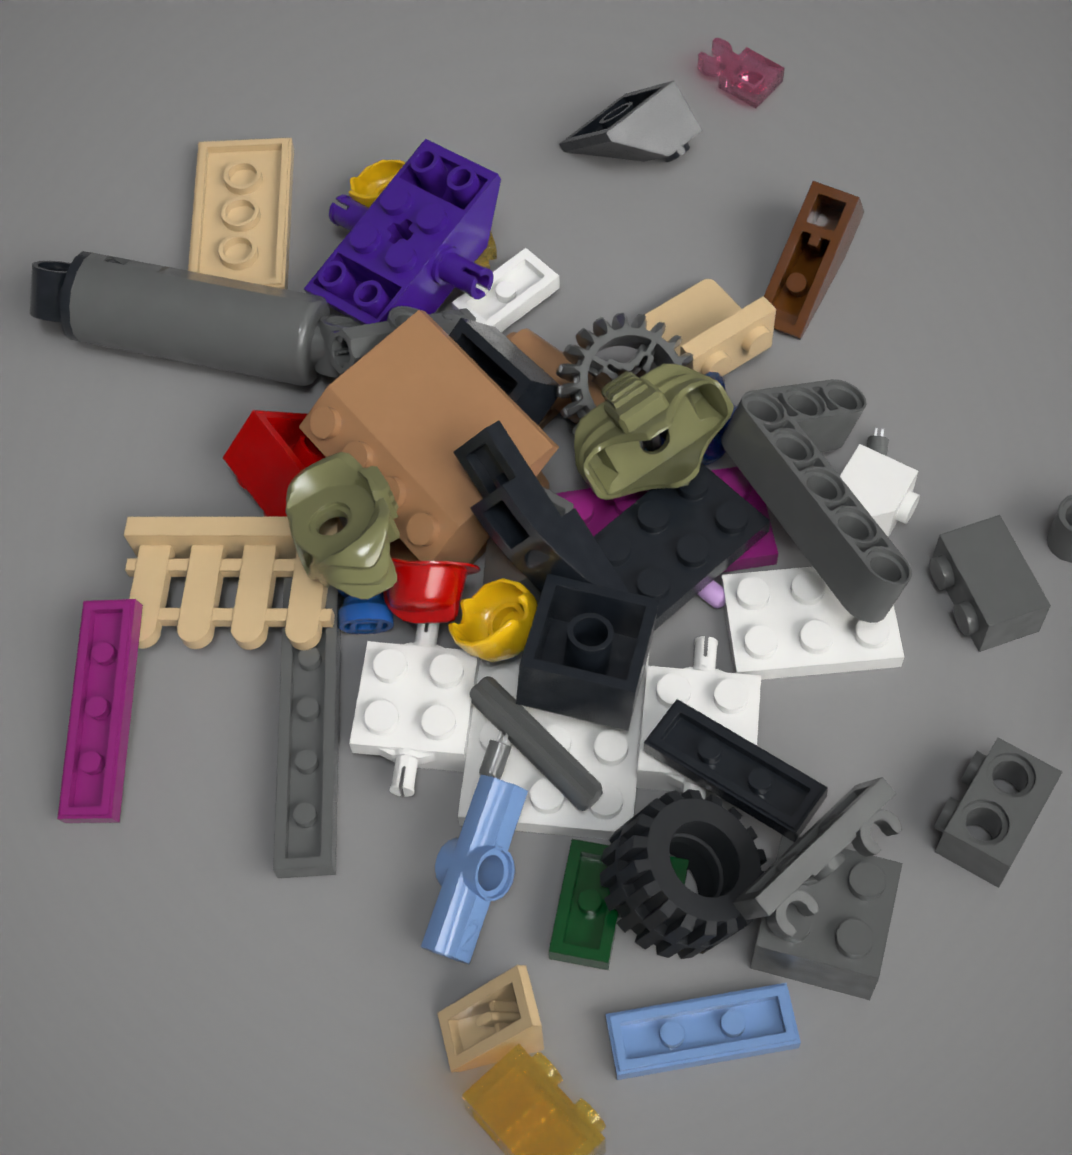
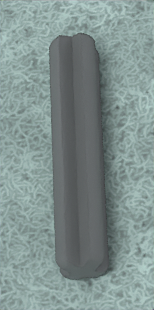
(536, 744)

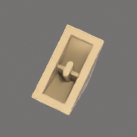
(492, 1022)

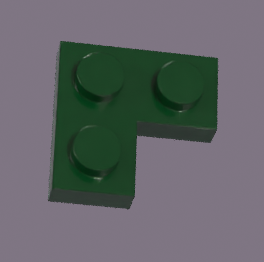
(583, 923)

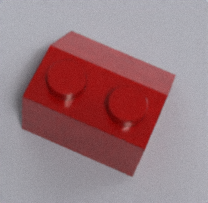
(269, 455)

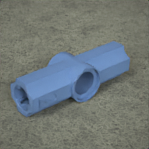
(474, 869)

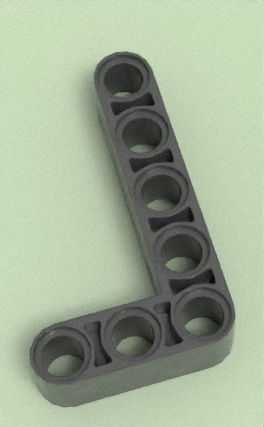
(778, 448)

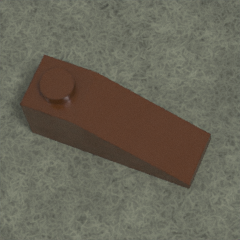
(812, 256)

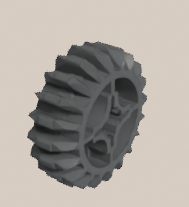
(649, 348)

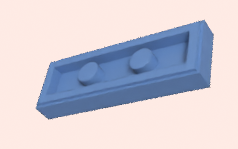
(702, 1031)

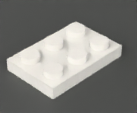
(796, 626)

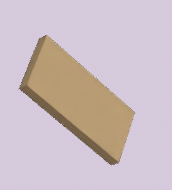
(243, 210)

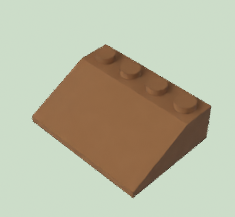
(407, 414)

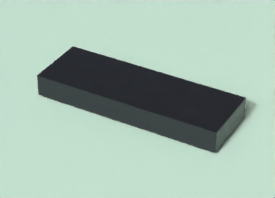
(736, 770)

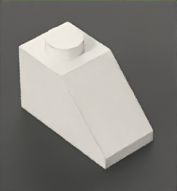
(882, 487)

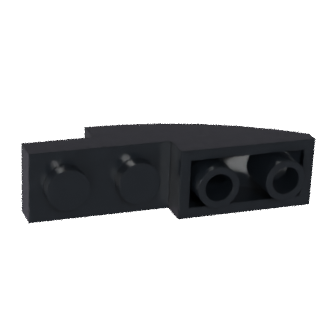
(524, 518)

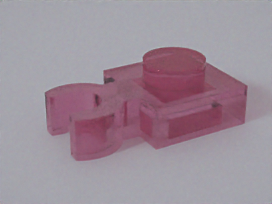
(744, 75)

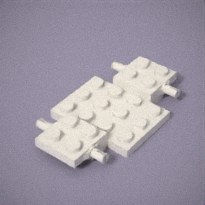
(421, 716)

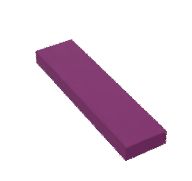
(100, 712)

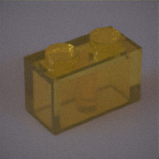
(529, 1113)

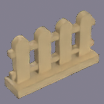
(220, 548)

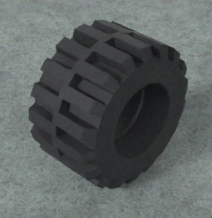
(650, 893)

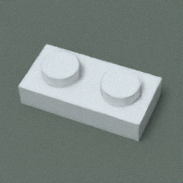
(515, 291)

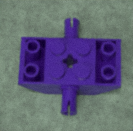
(412, 239)

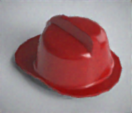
(428, 590)

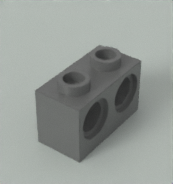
(1003, 814)

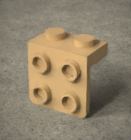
(715, 327)

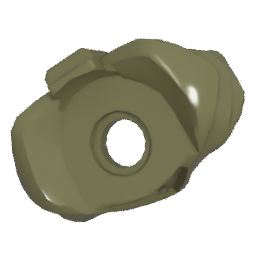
(639, 409)
(359, 554)

